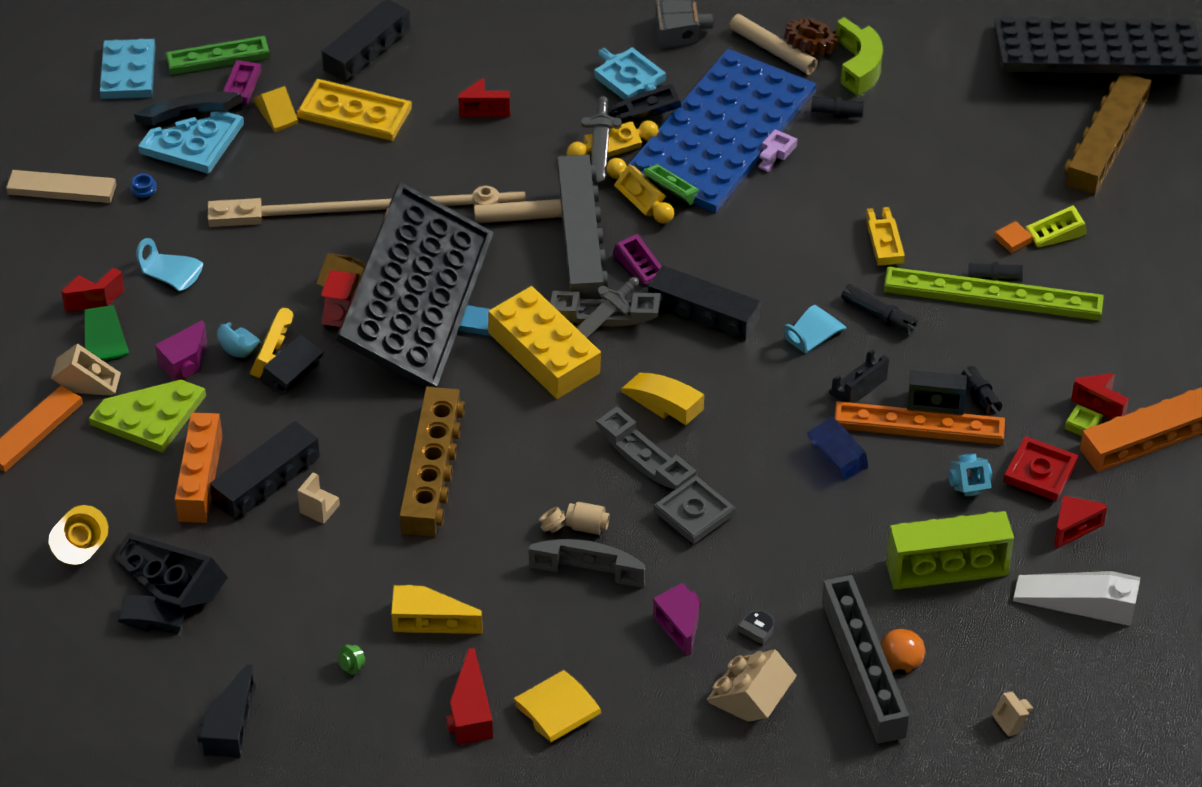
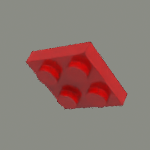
(1040, 468)

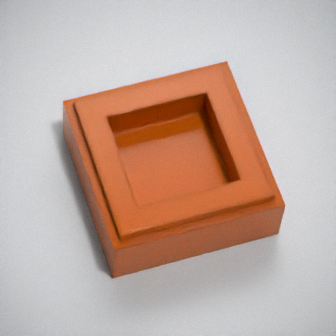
(1013, 237)

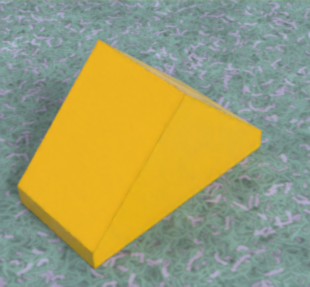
(276, 108)

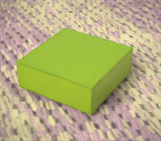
(1081, 419)

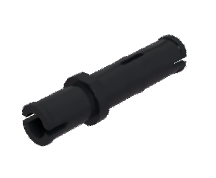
(888, 313)

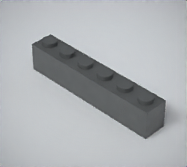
(580, 225)
(865, 659)

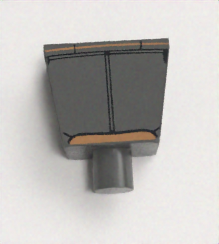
(679, 22)

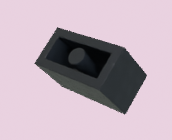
(936, 392)

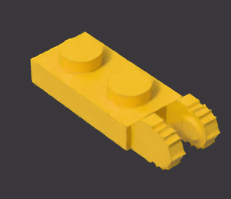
(885, 238)
(272, 340)

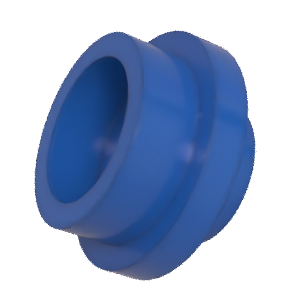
(143, 185)

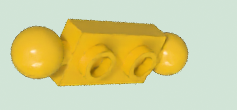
(619, 140)
(640, 190)

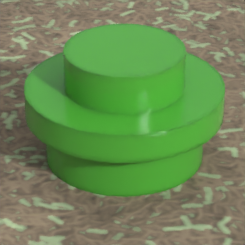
(351, 659)

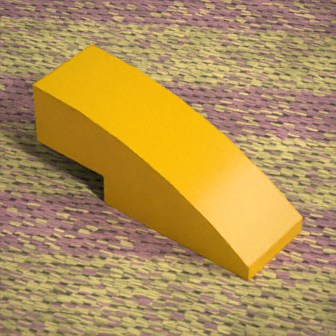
(665, 396)

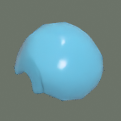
(238, 342)

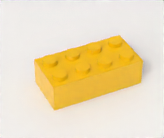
(544, 342)

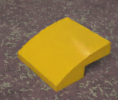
(557, 705)

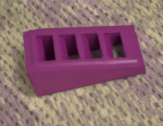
(622, 254)

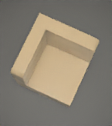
(315, 501)

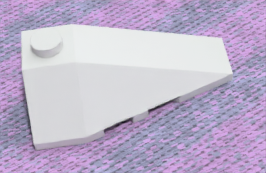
(1089, 594)

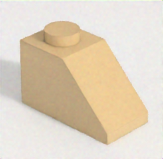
(85, 373)

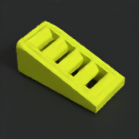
(1062, 218)

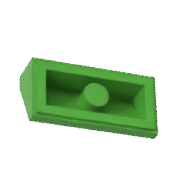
(671, 183)

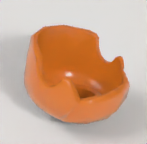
(903, 649)

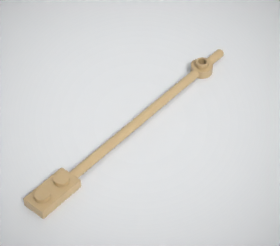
(251, 210)

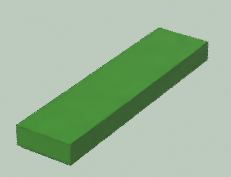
(217, 55)

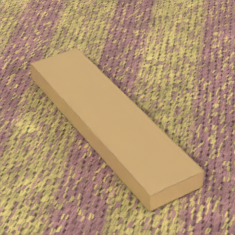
(61, 186)

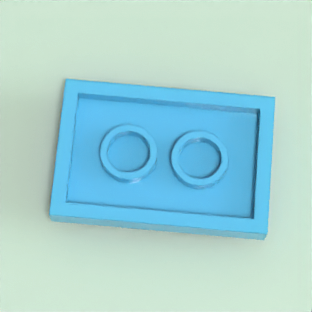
(127, 69)

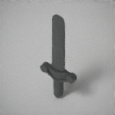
(601, 124)
(613, 301)

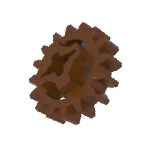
(811, 36)

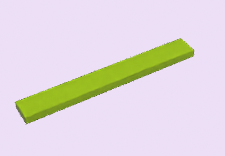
(994, 293)

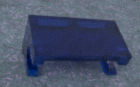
(839, 447)

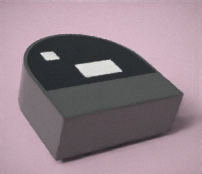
(757, 626)

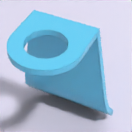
(171, 269)
(812, 329)

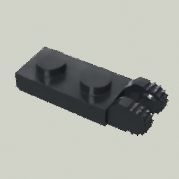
(646, 105)

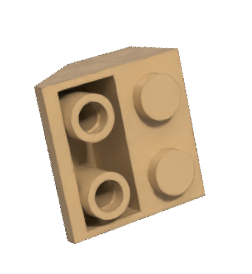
(752, 685)

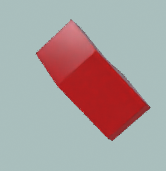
(85, 294)

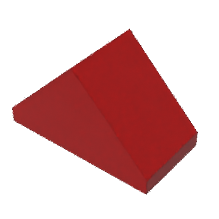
(1077, 519)

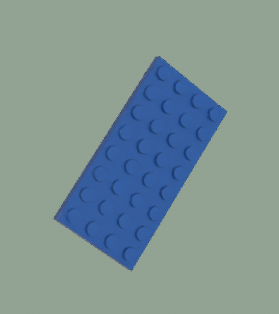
(723, 126)

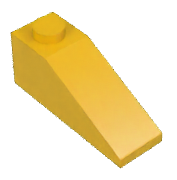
(428, 611)

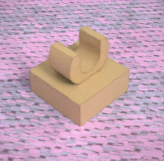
(1011, 713)

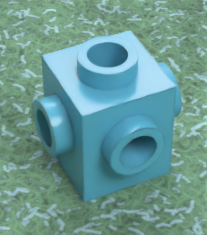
(979, 477)

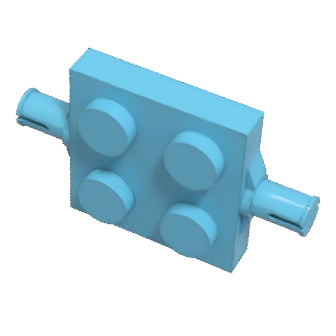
(628, 73)

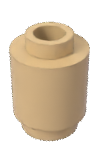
(587, 518)

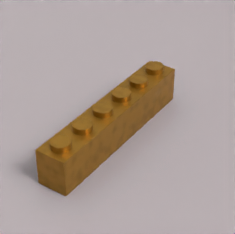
(1107, 133)

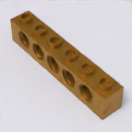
(431, 462)

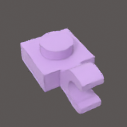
(776, 146)

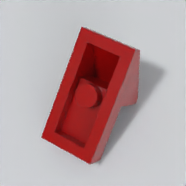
(481, 103)
(338, 294)
(1097, 395)

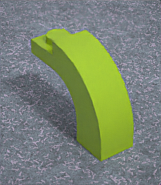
(865, 68)

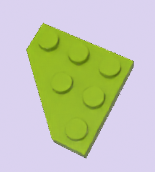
(149, 414)

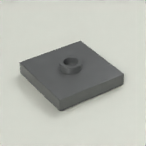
(694, 509)

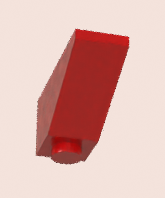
(469, 705)

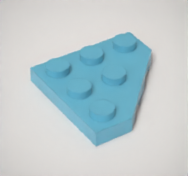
(193, 141)

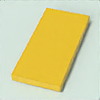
(354, 109)

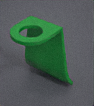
(104, 333)

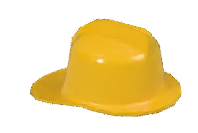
(78, 534)

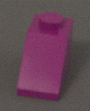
(183, 352)
(678, 615)

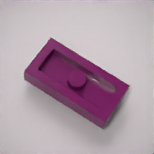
(243, 79)

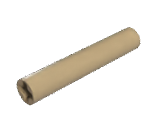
(773, 44)
(518, 211)

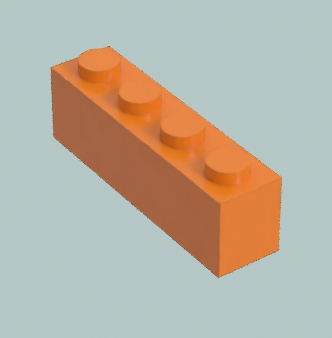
(198, 467)

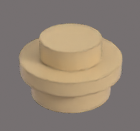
(552, 520)

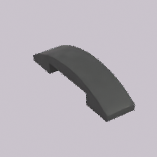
(643, 308)
(641, 452)
(589, 555)

